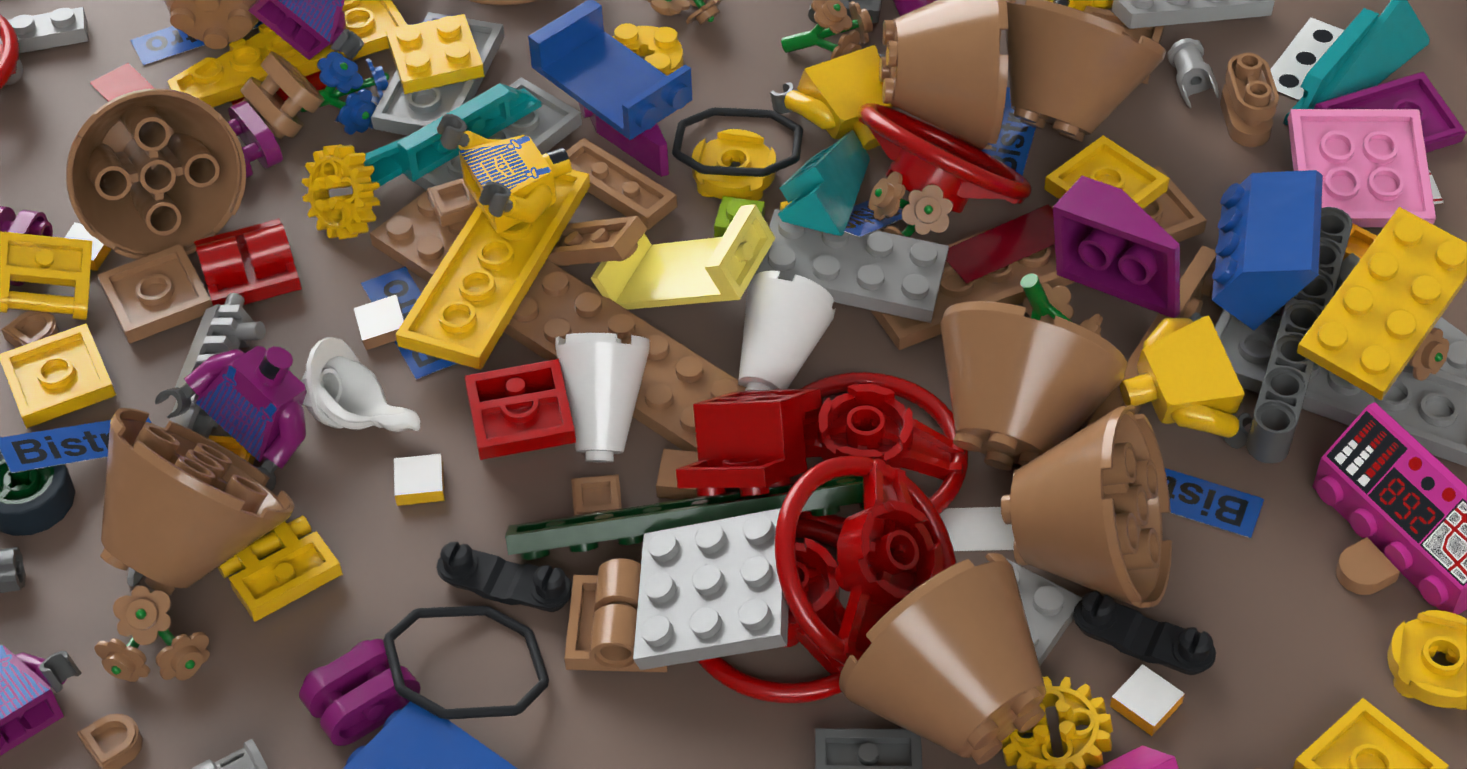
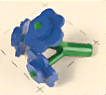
(342, 74)

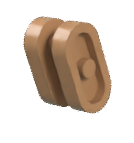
(1249, 100)
(280, 115)

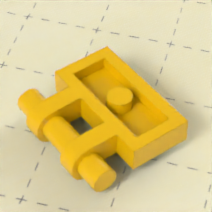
(284, 575)

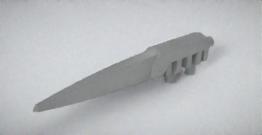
(220, 330)

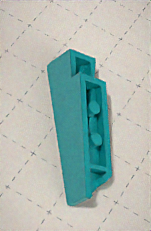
(1364, 54)
(423, 149)
(826, 187)

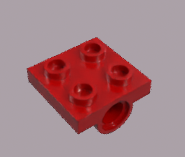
(249, 263)

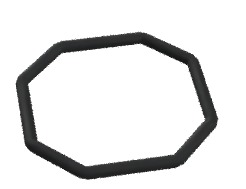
(738, 171)
(464, 713)

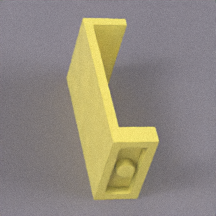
(690, 269)

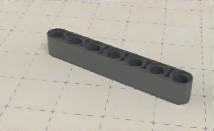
(1287, 371)

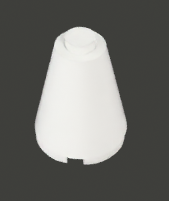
(781, 329)
(601, 389)

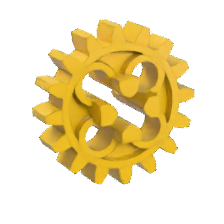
(340, 168)
(1079, 746)

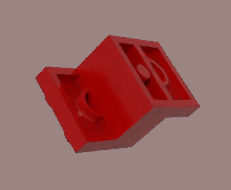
(519, 409)
(749, 441)

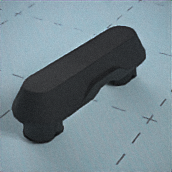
(503, 580)
(1143, 637)

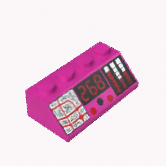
(1402, 503)

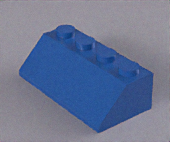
(1267, 243)

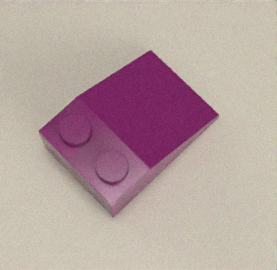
(1116, 247)

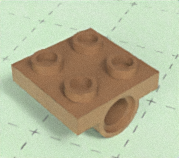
(604, 619)

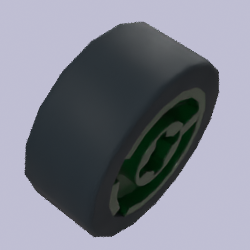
(33, 498)

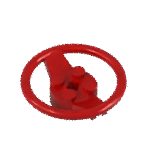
(922, 164)
(877, 426)
(879, 551)
(818, 579)

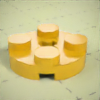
(656, 43)
(730, 147)
(1412, 662)

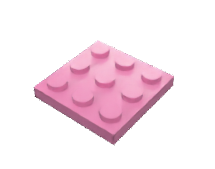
(1366, 159)

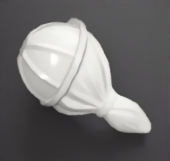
(348, 393)

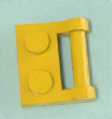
(45, 262)

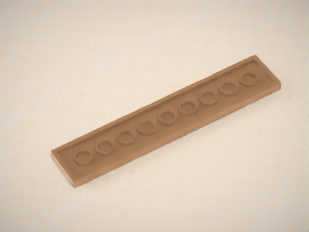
(565, 305)

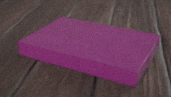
(1410, 92)

